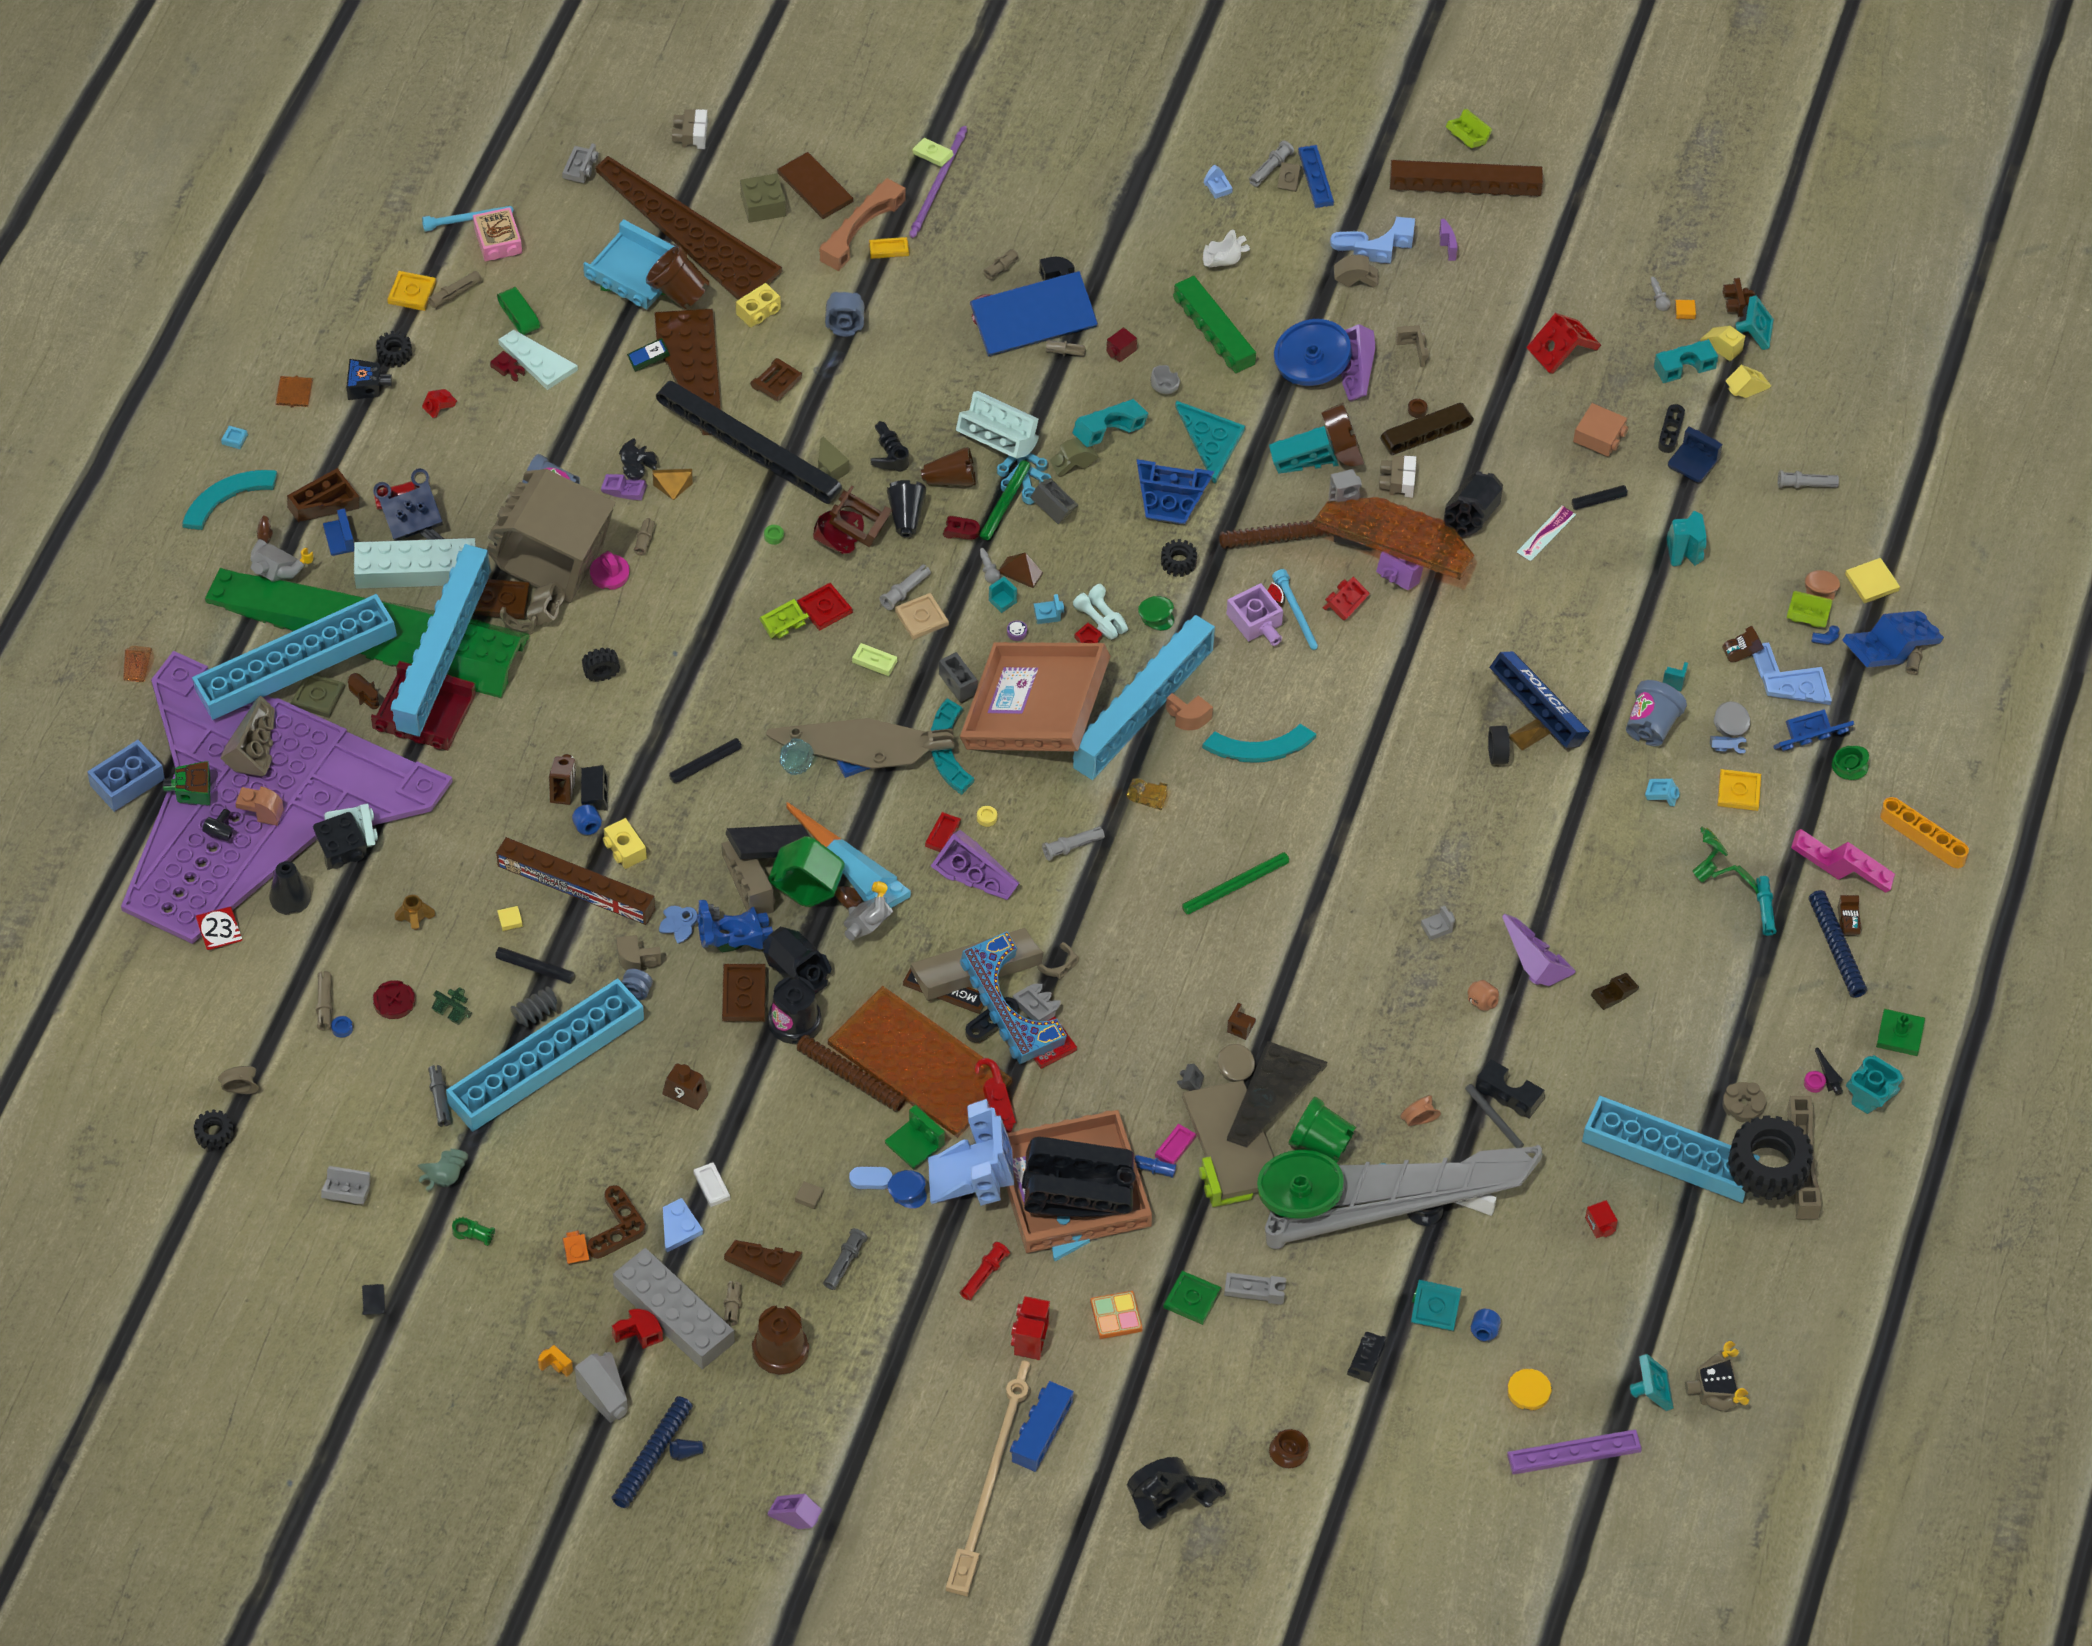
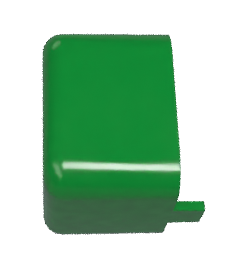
(807, 871)

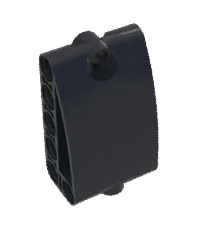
(1077, 1178)

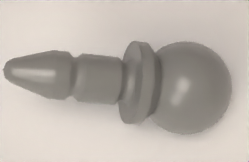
(1662, 302)
(991, 574)

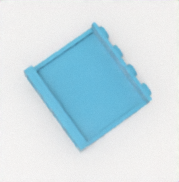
(626, 263)

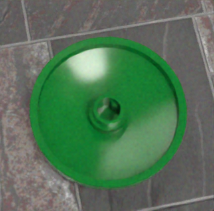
(1300, 1184)

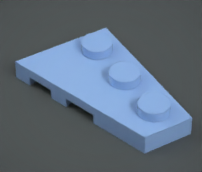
(1799, 685)

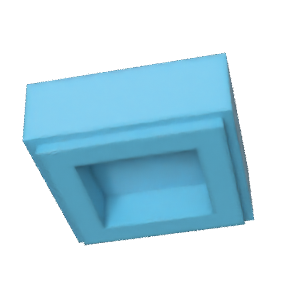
(234, 437)

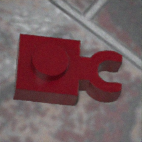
(506, 365)

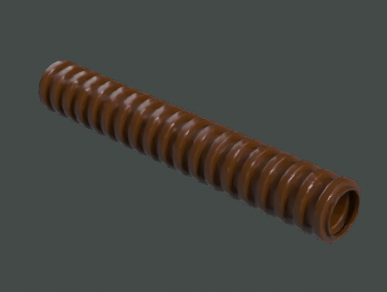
(1270, 534)
(851, 1073)

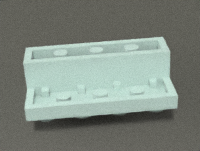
(999, 425)

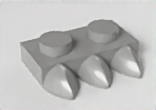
(1036, 1004)

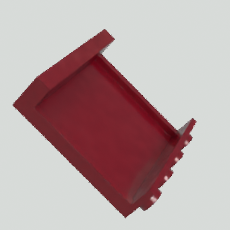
(444, 718)

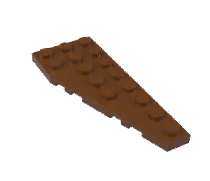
(692, 351)

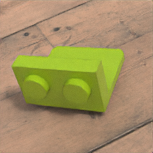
(1212, 1186)

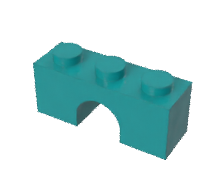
(1699, 355)

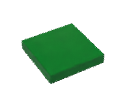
(1192, 1297)

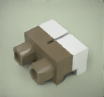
(693, 128)
(1402, 475)

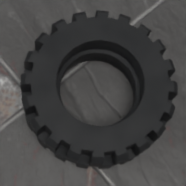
(1766, 1180)

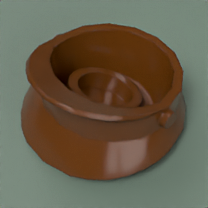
(1289, 1448)

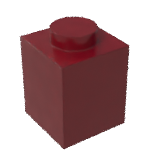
(1121, 344)

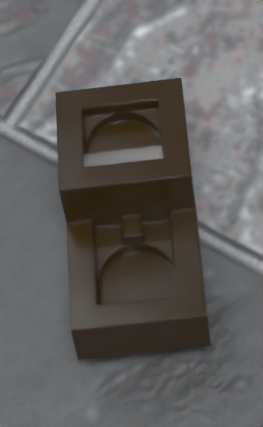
(1614, 992)

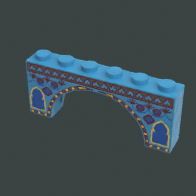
(1024, 1036)

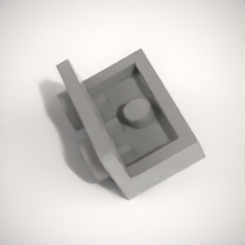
(580, 163)
(346, 1185)

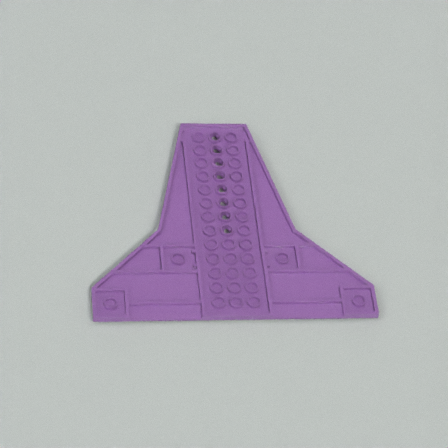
(312, 770)

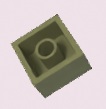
(763, 198)

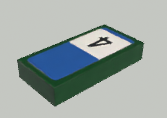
(648, 354)

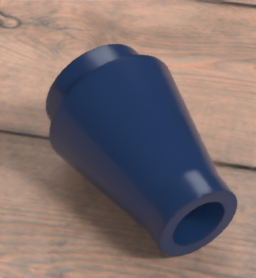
(683, 1448)

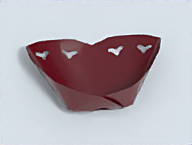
(832, 536)

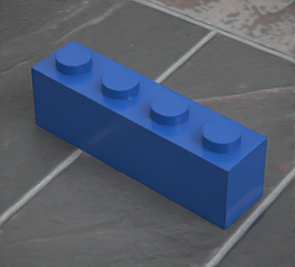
(1042, 1426)

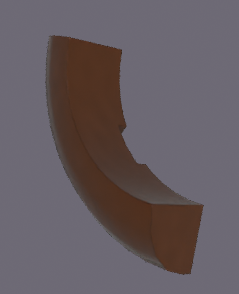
(1339, 428)

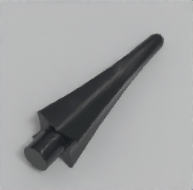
(1833, 1079)

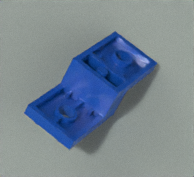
(1893, 638)

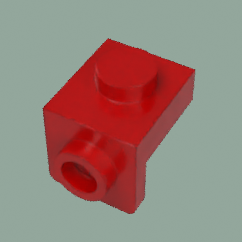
(438, 400)

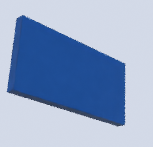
(1033, 313)

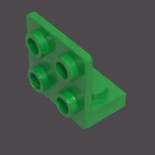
(916, 1138)

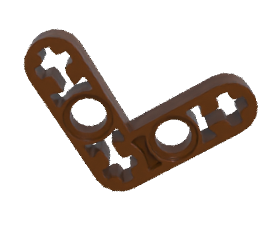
(625, 1223)

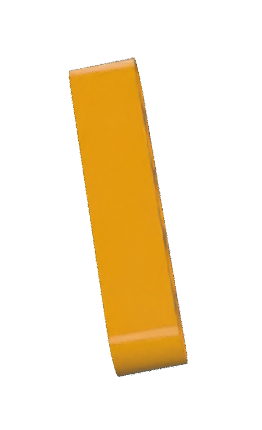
(1924, 832)

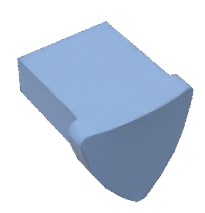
(1217, 182)

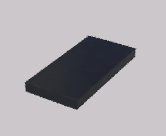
(763, 840)

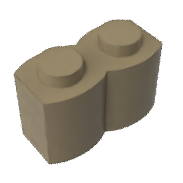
(546, 603)

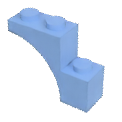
(1381, 248)

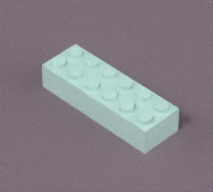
(406, 562)

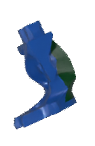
(743, 929)

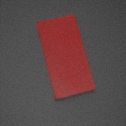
(942, 831)

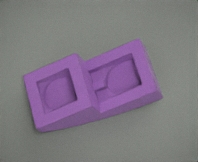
(1448, 239)
(619, 486)

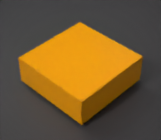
(1685, 309)

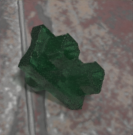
(458, 1011)

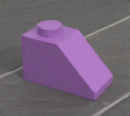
(795, 1511)

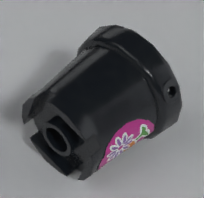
(794, 1011)

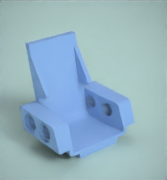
(974, 1167)

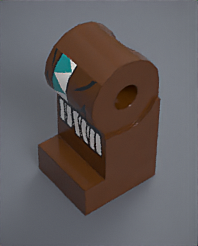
(1742, 645)
(1849, 914)

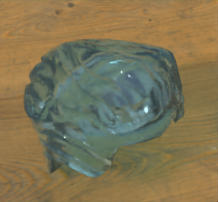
(796, 756)

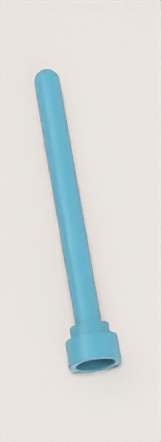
(430, 223)
(1282, 579)

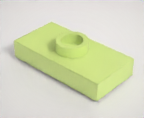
(932, 152)

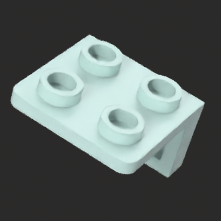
(363, 816)

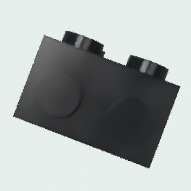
(340, 840)

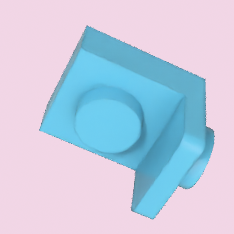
(1049, 611)
(1662, 790)

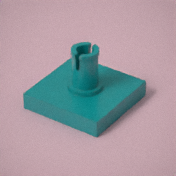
(1757, 322)
(1436, 1305)
(1654, 1383)

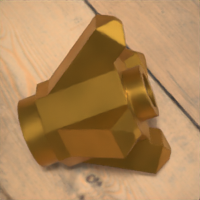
(414, 911)

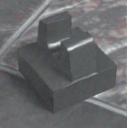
(1191, 1078)

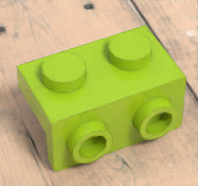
(1469, 129)
(1809, 609)
(783, 618)

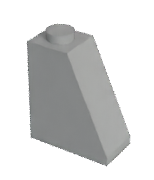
(601, 1385)

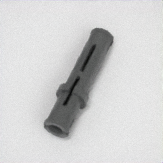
(438, 1088)

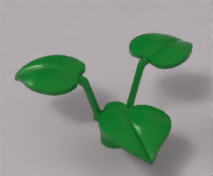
(1707, 867)

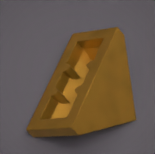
(672, 481)
(1529, 734)

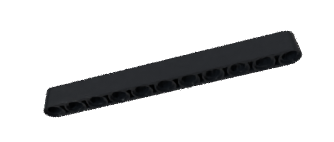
(749, 442)

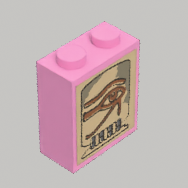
(497, 234)

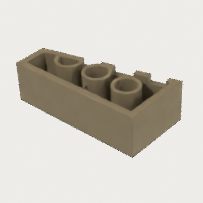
(749, 880)

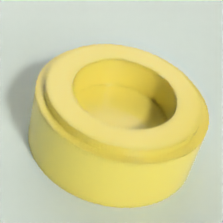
(986, 816)

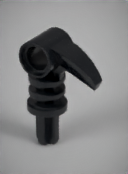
(897, 454)

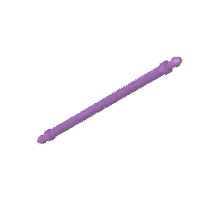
(916, 226)

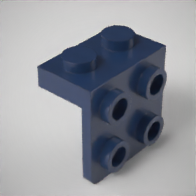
(1696, 455)

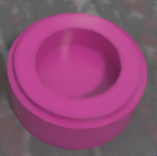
(1814, 1081)

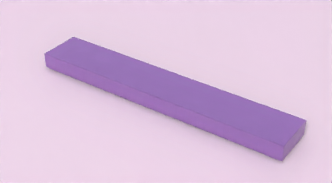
(1574, 1452)

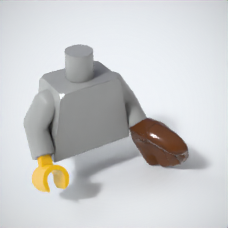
(272, 561)
(863, 916)

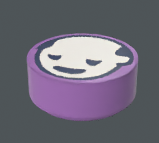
(1016, 630)

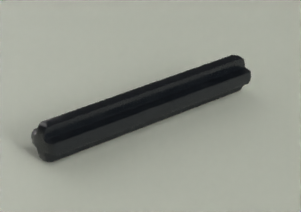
(705, 760)
(534, 964)

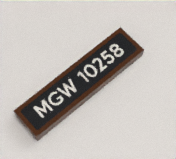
(965, 998)

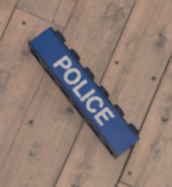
(1539, 699)

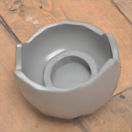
(1164, 380)

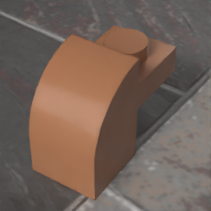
(1190, 715)
(264, 802)

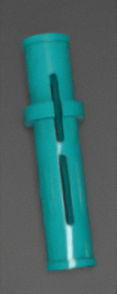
(1765, 899)

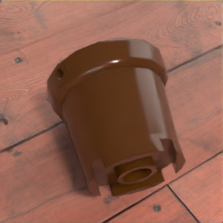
(677, 277)
(780, 1341)

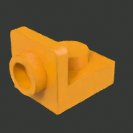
(557, 1359)

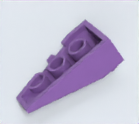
(1358, 371)
(970, 864)
(1534, 955)

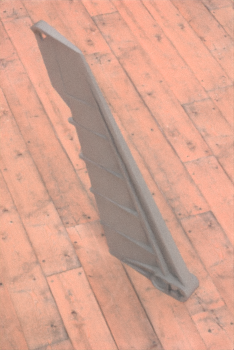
(1430, 1182)

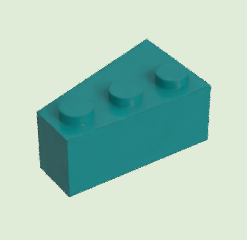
(1303, 450)

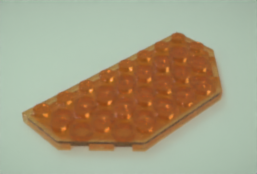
(1398, 532)

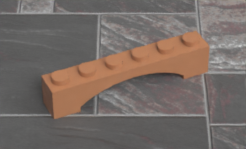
(885, 198)

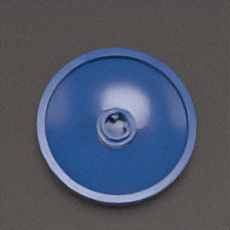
(1312, 352)

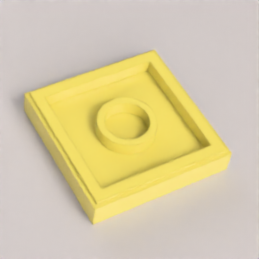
(1872, 580)

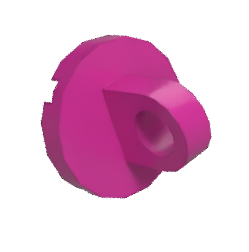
(609, 571)

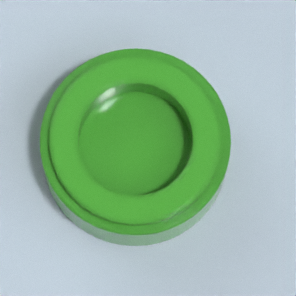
(773, 534)

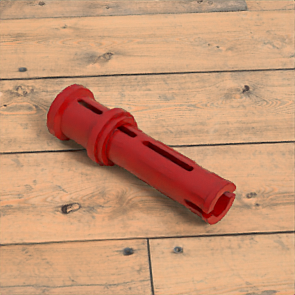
(989, 1264)

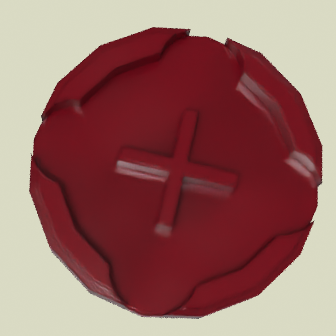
(393, 999)

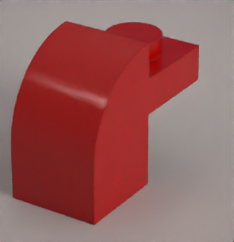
(640, 1323)

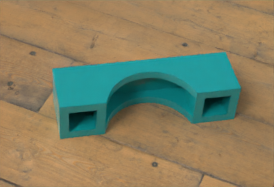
(1126, 416)

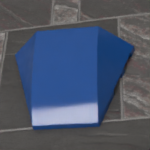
(1170, 492)

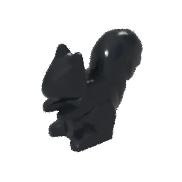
(635, 458)

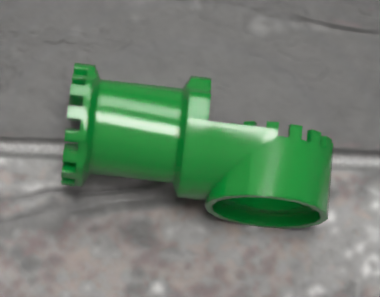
(474, 1231)

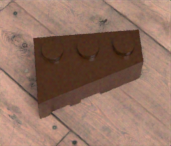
(323, 497)

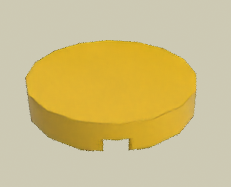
(1529, 1389)

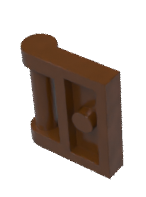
(780, 382)

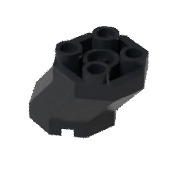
(1473, 503)
(796, 957)

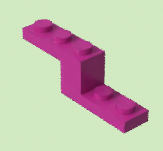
(1843, 860)

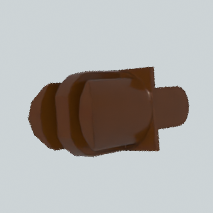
(363, 690)

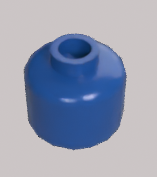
(586, 820)
(1485, 1324)

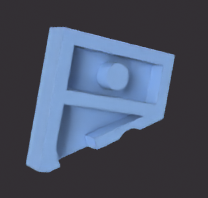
(679, 1225)

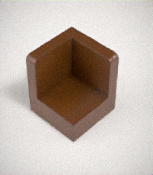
(1240, 1023)

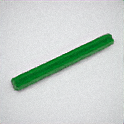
(1005, 500)

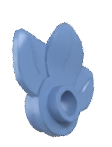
(676, 922)

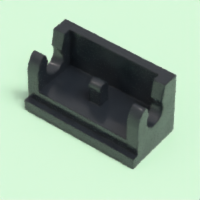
(594, 787)
(1367, 1357)

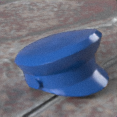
(908, 1188)

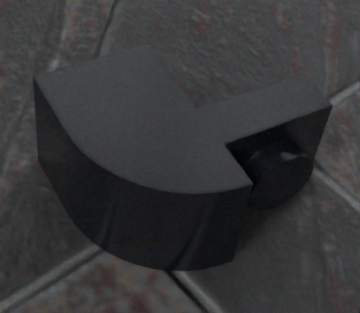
(1055, 267)

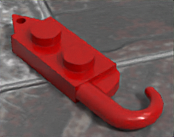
(996, 1094)

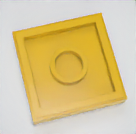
(411, 290)
(1739, 790)

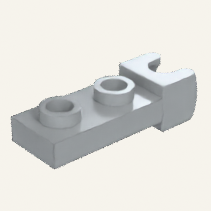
(1255, 1287)

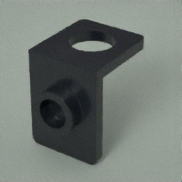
(373, 1299)

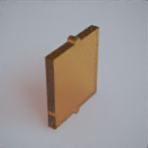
(294, 391)

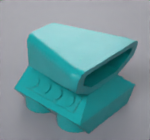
(1687, 539)
(1873, 1084)

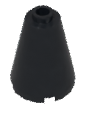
(906, 505)
(289, 890)

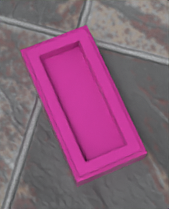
(1175, 1145)

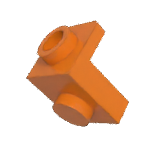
(575, 1247)

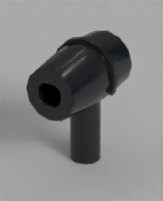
(217, 827)

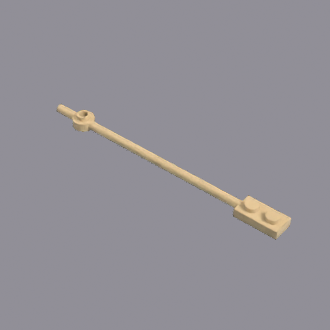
(966, 1560)

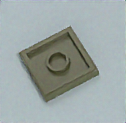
(318, 695)

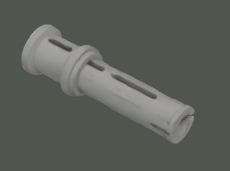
(1275, 159)
(1798, 479)
(899, 591)
(1064, 845)

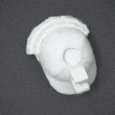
(1224, 252)

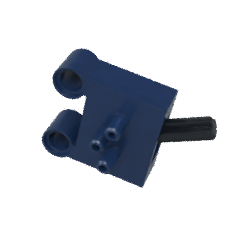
(412, 511)

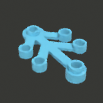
(1037, 473)

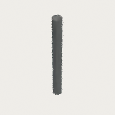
(1494, 1116)

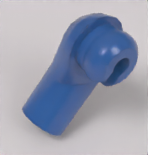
(1828, 637)

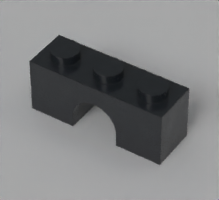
(1522, 1100)

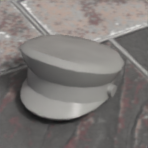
(1731, 719)

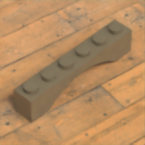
(1808, 1197)

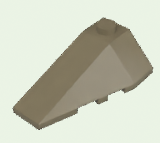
(251, 742)

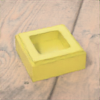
(509, 918)

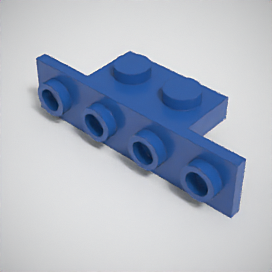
(1810, 726)

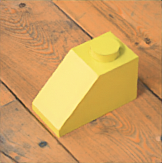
(1726, 341)
(1747, 382)

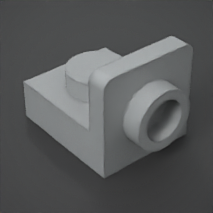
(1438, 924)

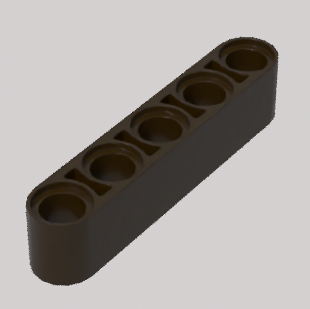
(1426, 428)

